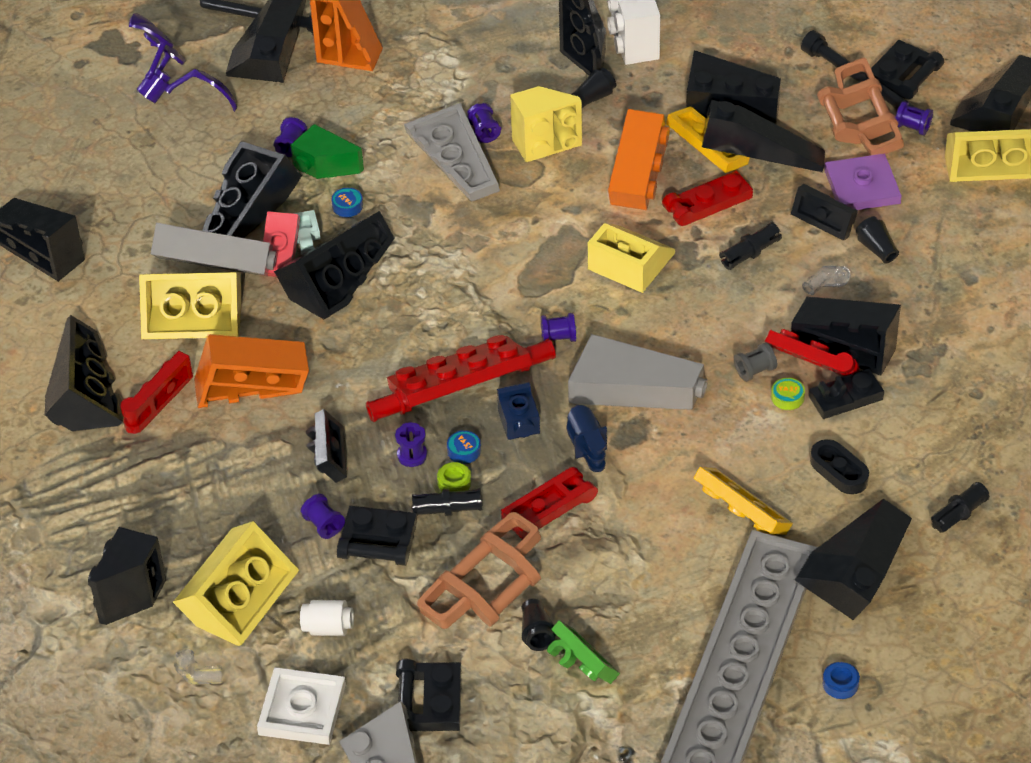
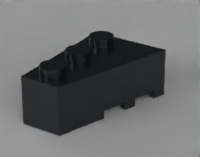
(726, 81)
(41, 237)
(855, 327)

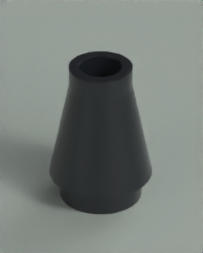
(596, 86)
(876, 238)
(536, 626)

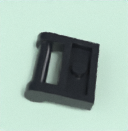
(900, 62)
(378, 528)
(440, 698)

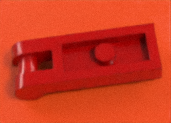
(708, 198)
(814, 353)
(156, 393)
(552, 499)

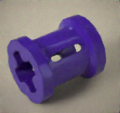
(914, 118)
(483, 122)
(290, 131)
(558, 328)
(403, 439)
(322, 516)

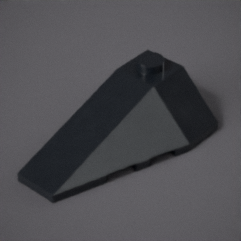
(582, 34)
(268, 42)
(998, 101)
(744, 133)
(252, 185)
(333, 270)
(79, 385)
(856, 559)

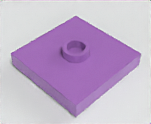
(863, 182)

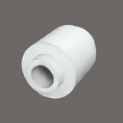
(326, 617)

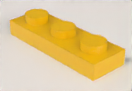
(690, 126)
(742, 501)

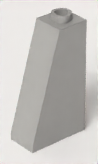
(213, 250)
(634, 377)

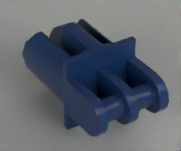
(587, 437)

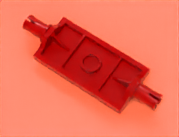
(456, 372)

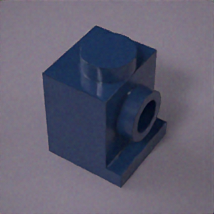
(518, 411)

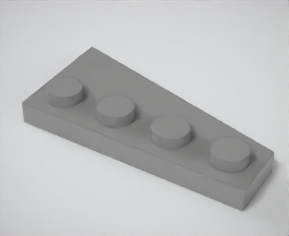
(455, 150)
(382, 739)

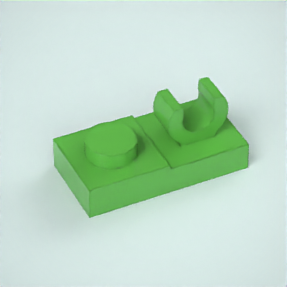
(575, 647)

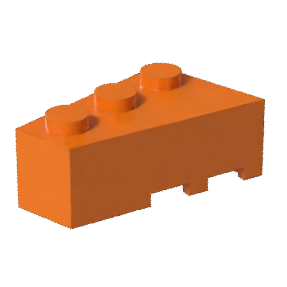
(344, 34)
(638, 159)
(248, 367)

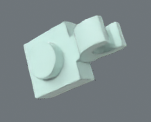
(307, 231)

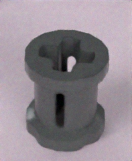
(755, 361)

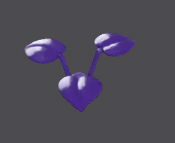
(156, 79)

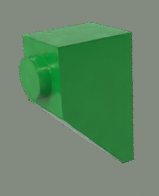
(326, 154)

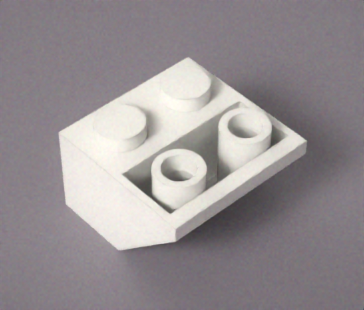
(635, 29)

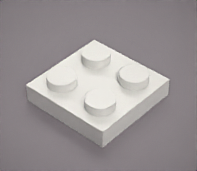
(301, 706)

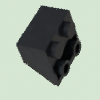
(127, 575)

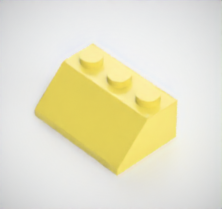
(988, 155)
(190, 304)
(237, 584)

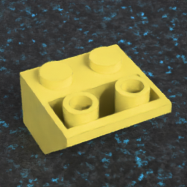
(545, 122)
(627, 256)

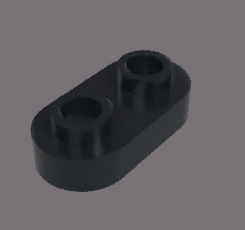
(843, 471)

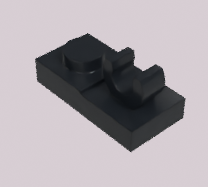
(823, 212)
(846, 393)
(328, 446)

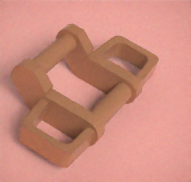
(842, 98)
(470, 598)

